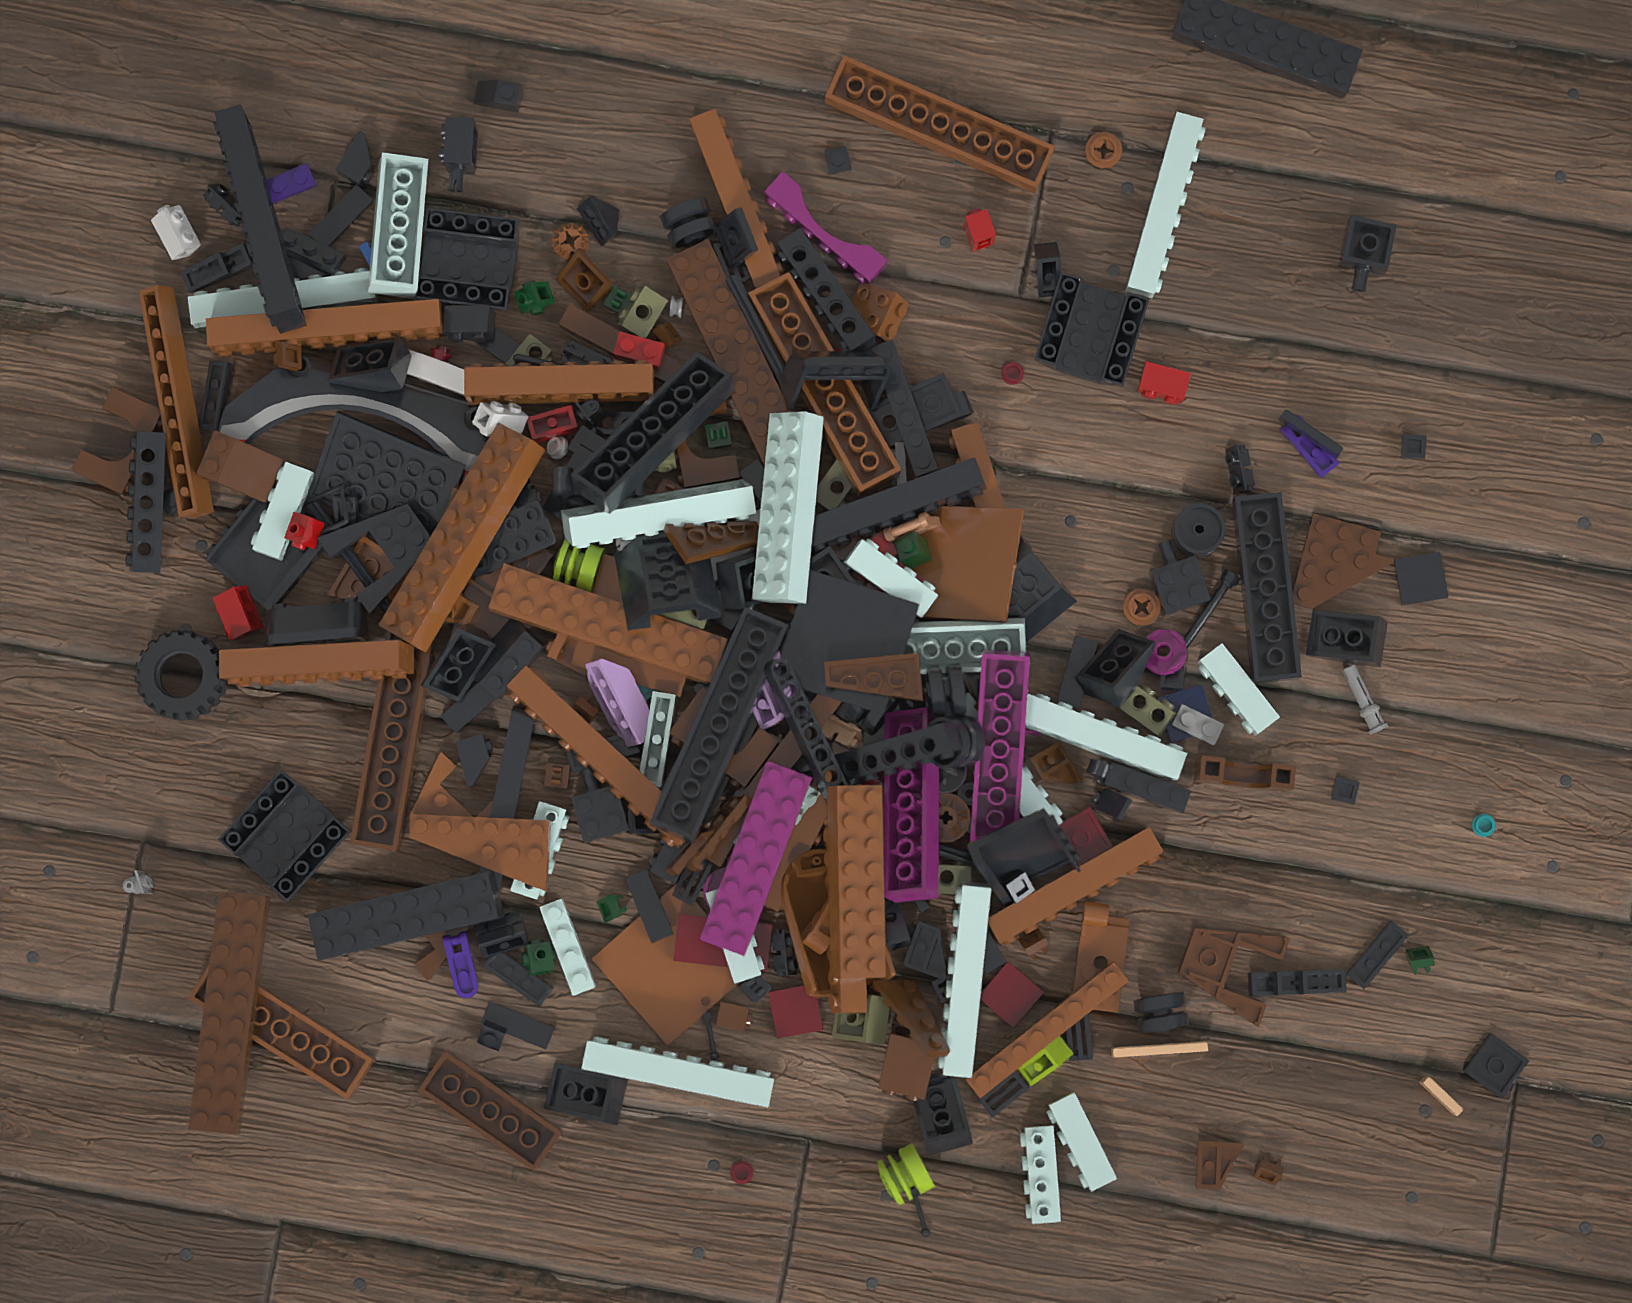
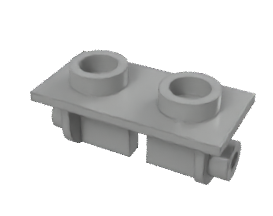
(139, 884)

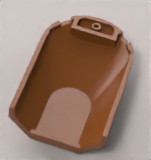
(802, 896)

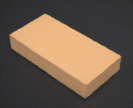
(1446, 1100)

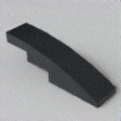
(217, 268)
(1297, 982)

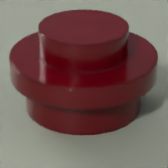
(441, 353)
(1012, 373)
(741, 1172)

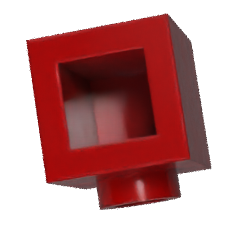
(303, 531)

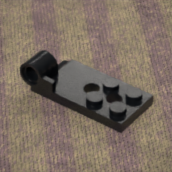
(935, 406)

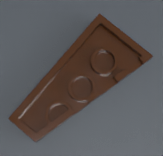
(712, 540)
(881, 675)
(914, 1014)

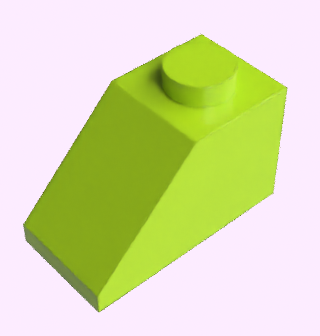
(1045, 1061)

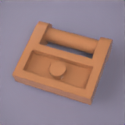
(919, 525)

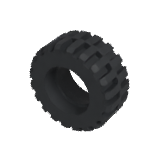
(151, 667)

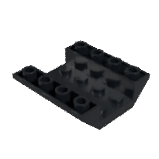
(468, 258)
(1091, 331)
(660, 582)
(1036, 592)
(284, 835)

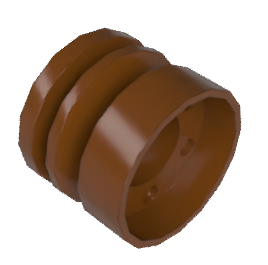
(960, 818)

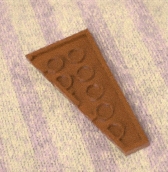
(378, 564)
(501, 844)

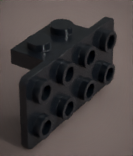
(520, 535)

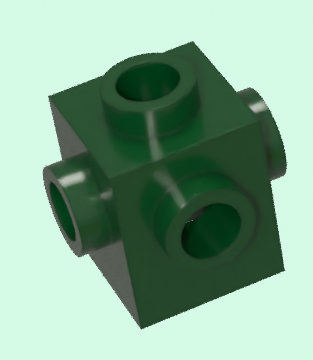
(534, 297)
(535, 965)

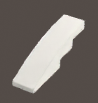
(436, 372)

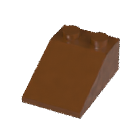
(239, 467)

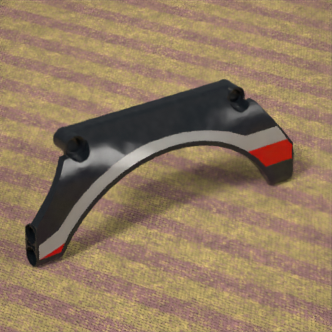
(287, 393)

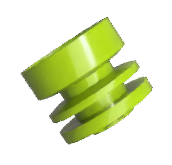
(578, 565)
(905, 1174)

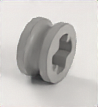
(676, 306)

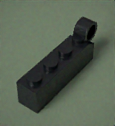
(1139, 785)

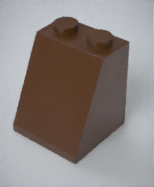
(905, 1066)

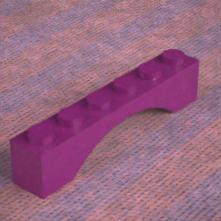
(860, 259)

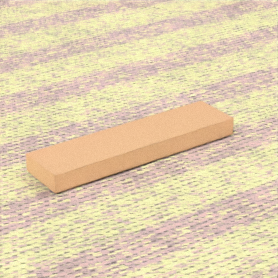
(1159, 1049)

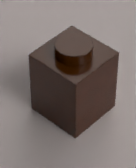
(734, 1016)

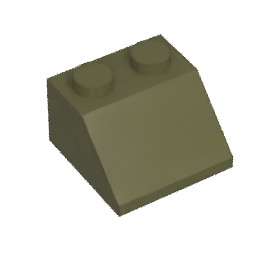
(866, 1026)

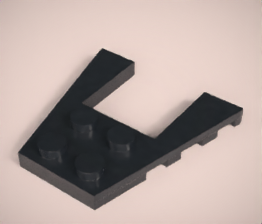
(399, 537)

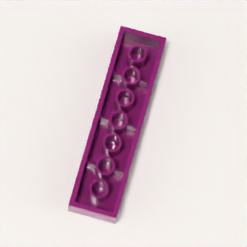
(1003, 723)
(911, 819)
(756, 858)

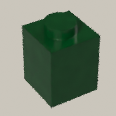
(913, 550)

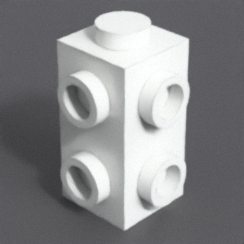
(175, 232)
(492, 413)

